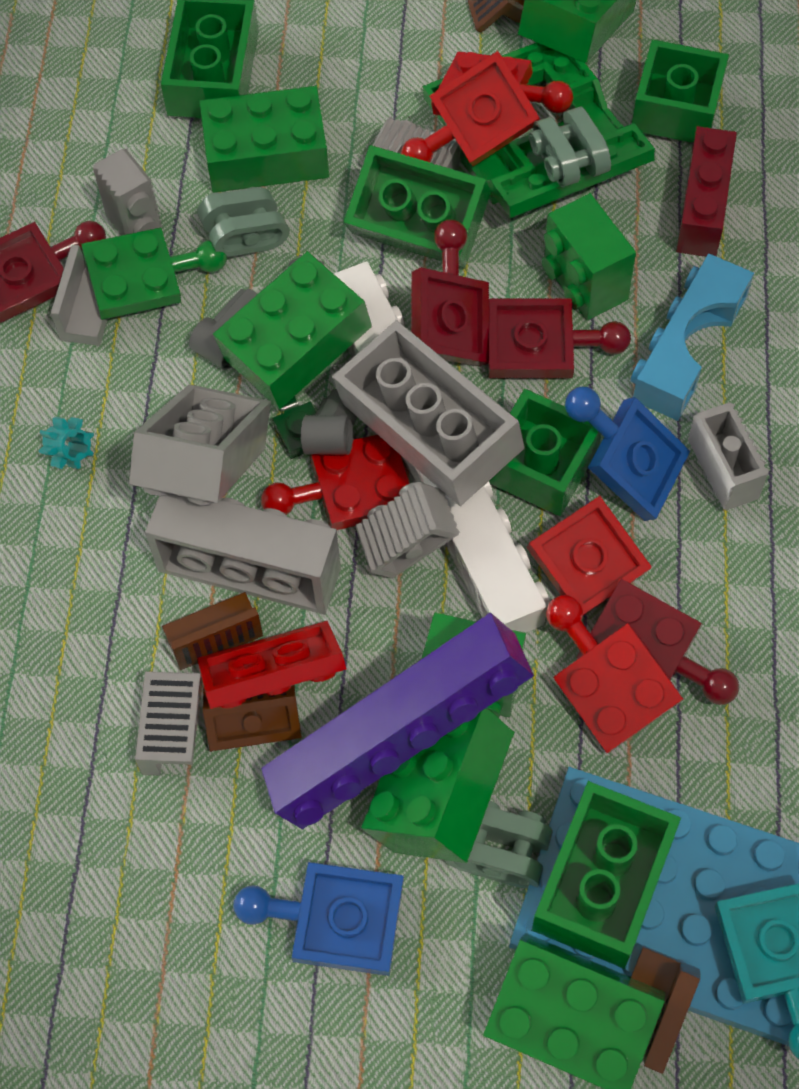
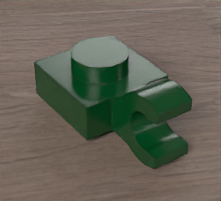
(289, 425)

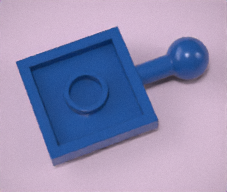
(637, 454)
(342, 920)

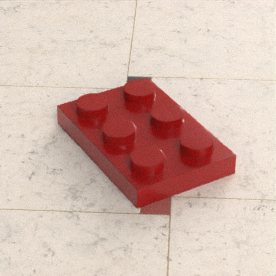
(271, 665)

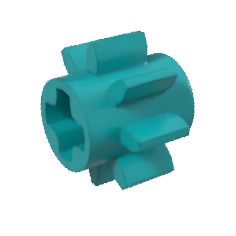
(78, 442)

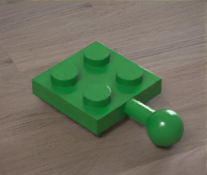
(138, 273)

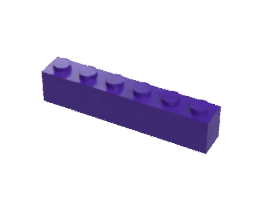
(396, 722)

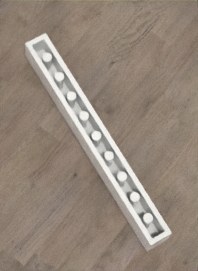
(483, 550)

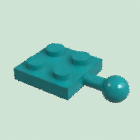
(764, 947)

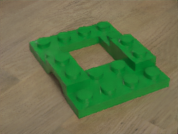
(518, 175)

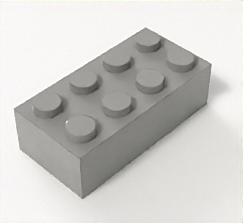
(429, 412)
(199, 444)
(246, 550)

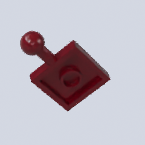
(32, 268)
(451, 309)
(538, 338)
(667, 637)

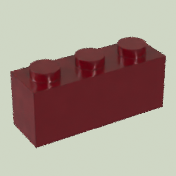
(706, 192)

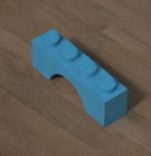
(711, 299)

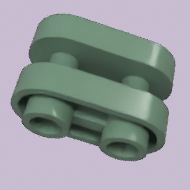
(558, 154)
(243, 221)
(523, 832)

